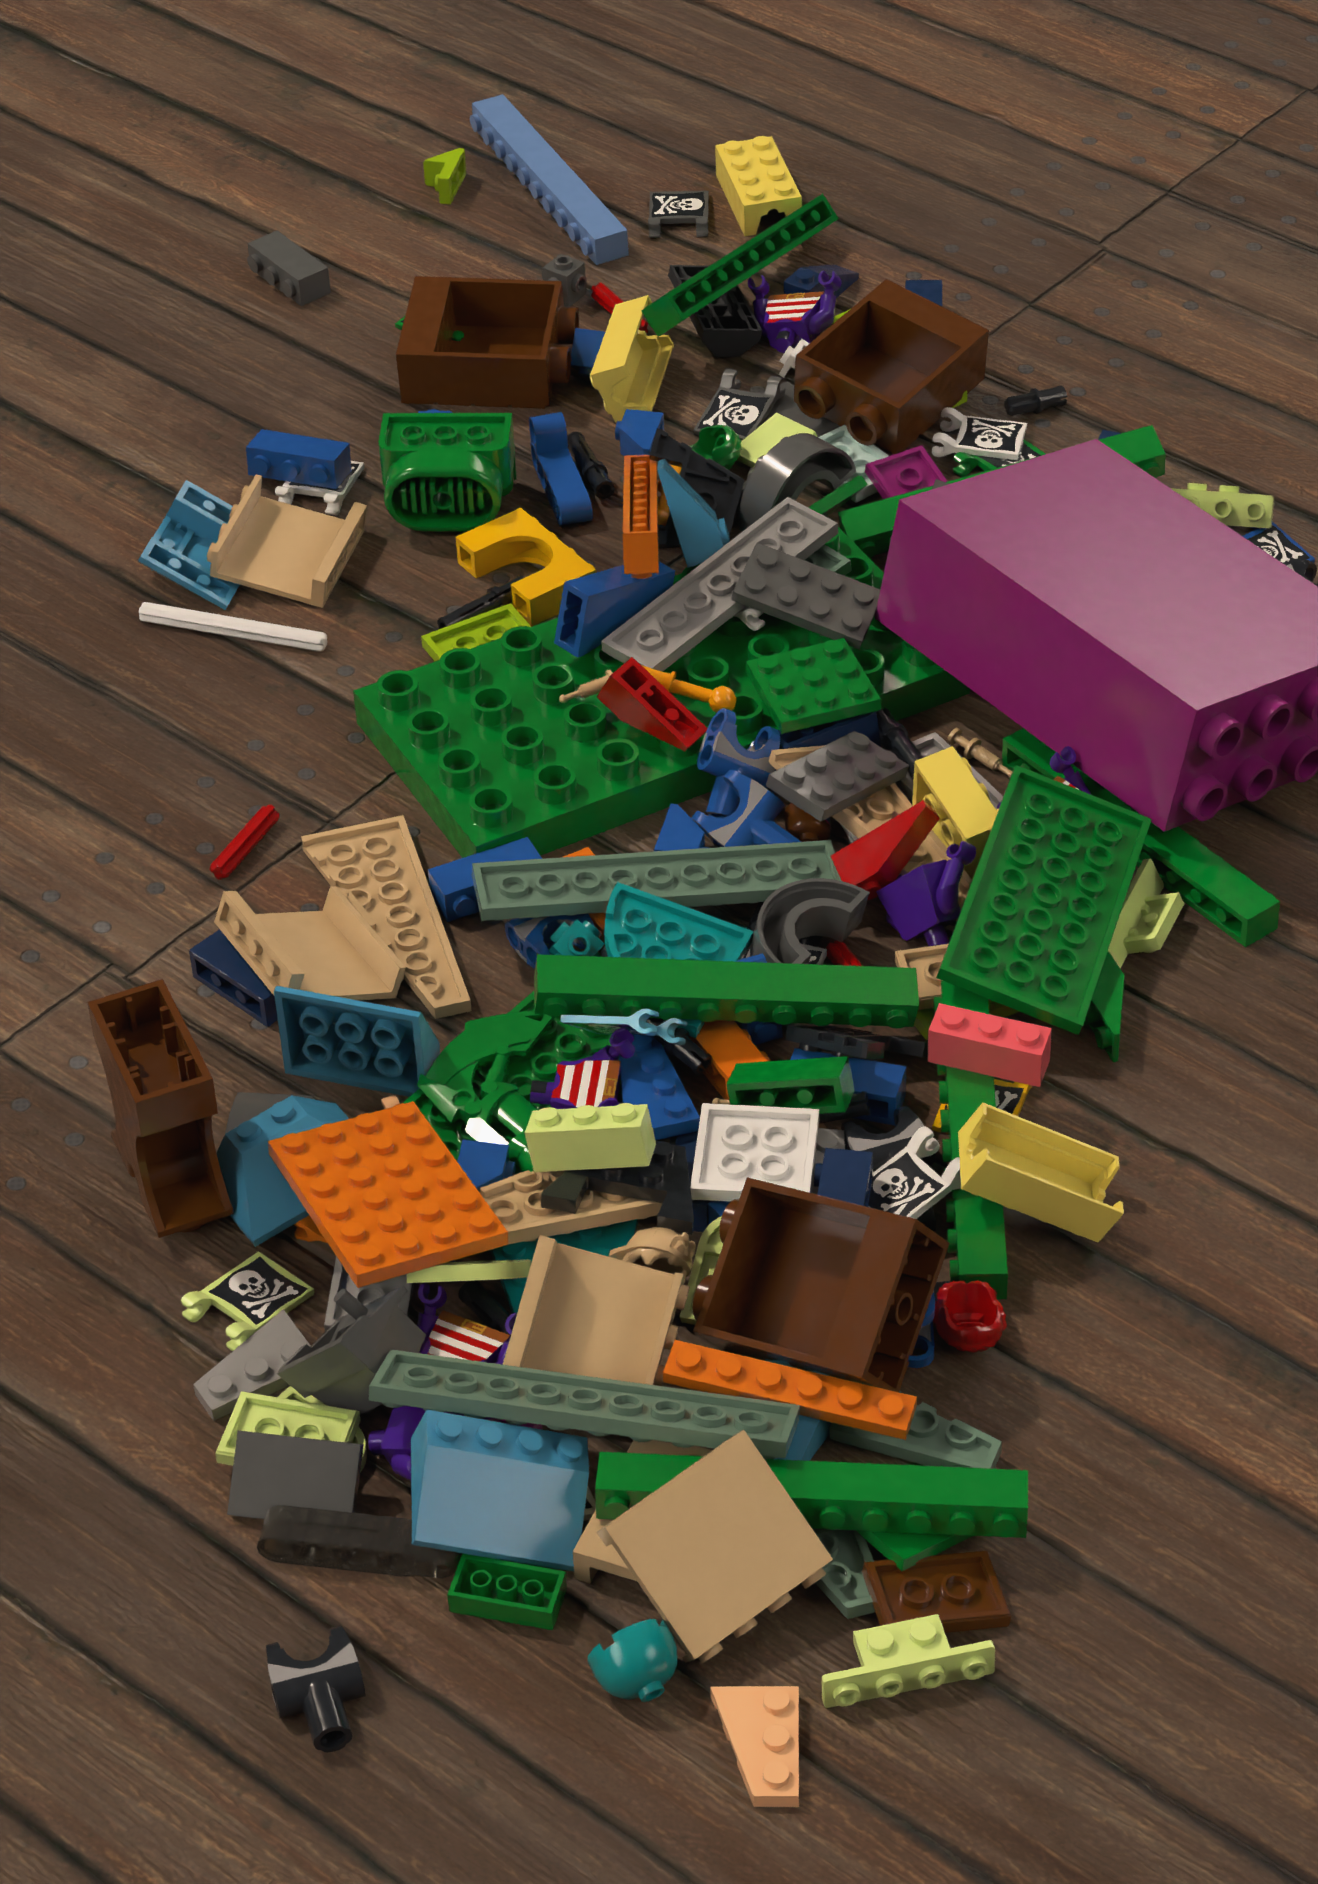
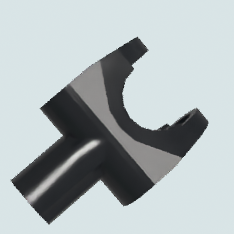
(885, 1144)
(318, 1688)

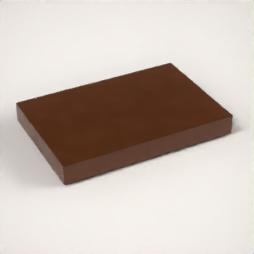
(954, 1586)

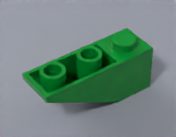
(1106, 1008)

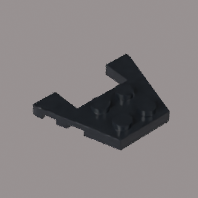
(712, 482)
(852, 1042)
(662, 1182)

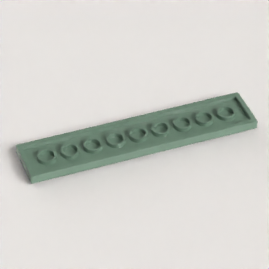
(682, 876)
(581, 1402)

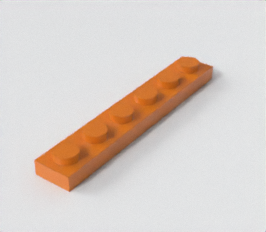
(817, 1394)

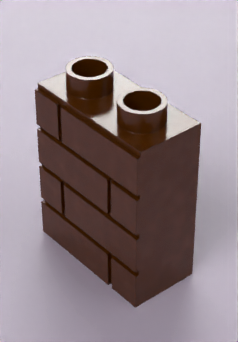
(507, 349)
(890, 367)
(819, 1284)

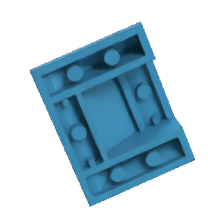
(183, 541)
(256, 1188)

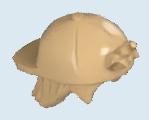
(659, 1250)

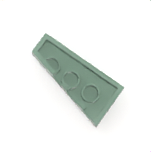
(929, 1441)

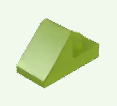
(446, 173)

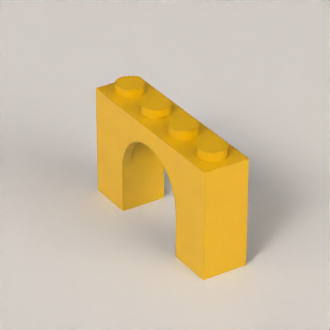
(523, 539)

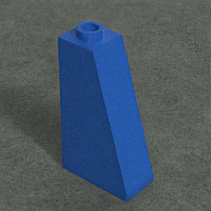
(602, 603)

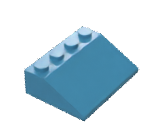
(693, 518)
(354, 1041)
(498, 1489)

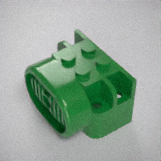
(446, 468)

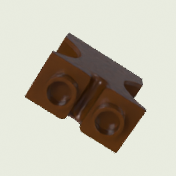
(161, 1107)

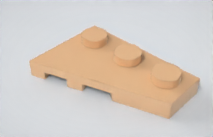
(765, 1739)

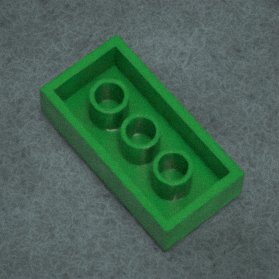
(507, 1591)

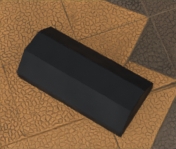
(726, 323)

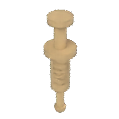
(588, 689)
(974, 749)

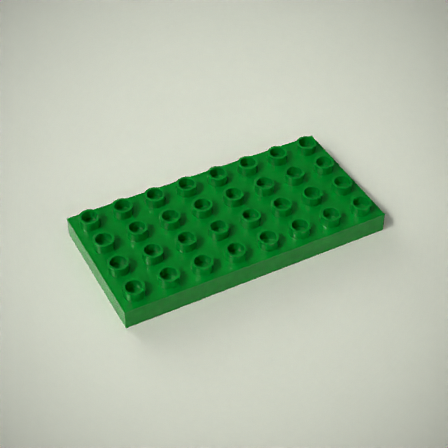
(509, 761)

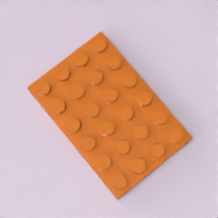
(387, 1194)

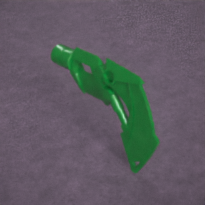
(452, 1075)

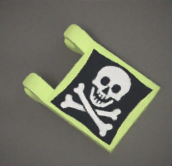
(249, 1295)

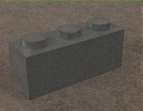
(289, 268)

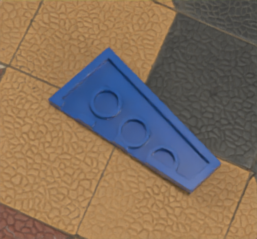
(653, 1081)

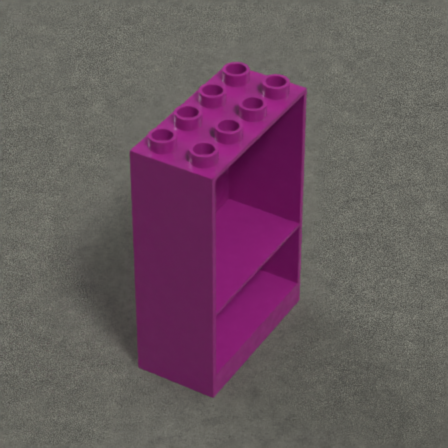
(1114, 627)

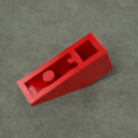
(649, 706)
(885, 851)

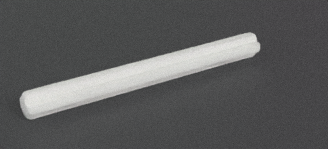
(233, 626)

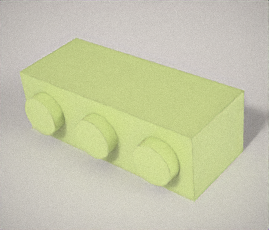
(590, 1137)

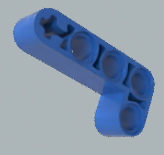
(557, 470)

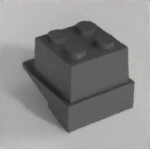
(351, 1352)

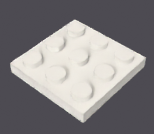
(755, 1144)

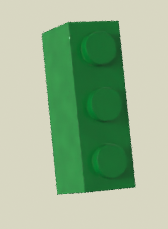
(793, 1084)

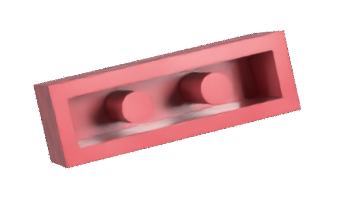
(989, 1045)

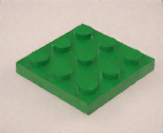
(813, 685)

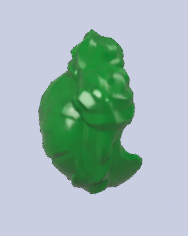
(719, 444)

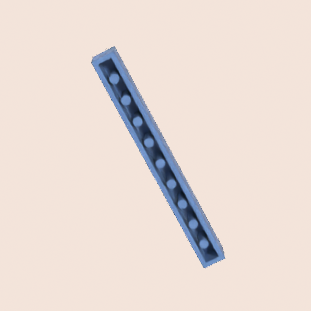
(550, 179)

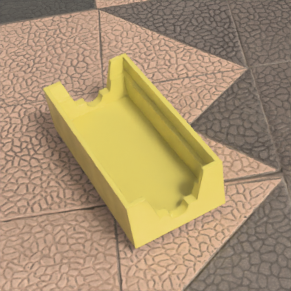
(755, 181)
(629, 361)
(1038, 1172)

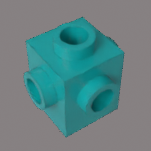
(585, 932)

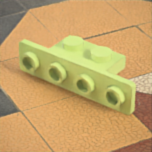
(1231, 506)
(1144, 915)
(905, 1659)

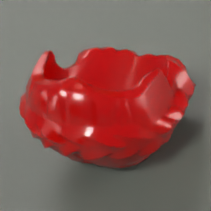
(969, 1315)

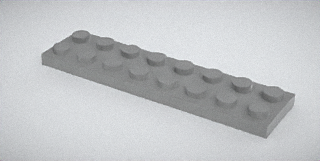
(703, 597)

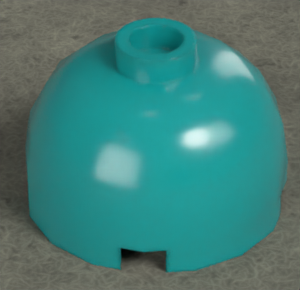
(637, 1661)

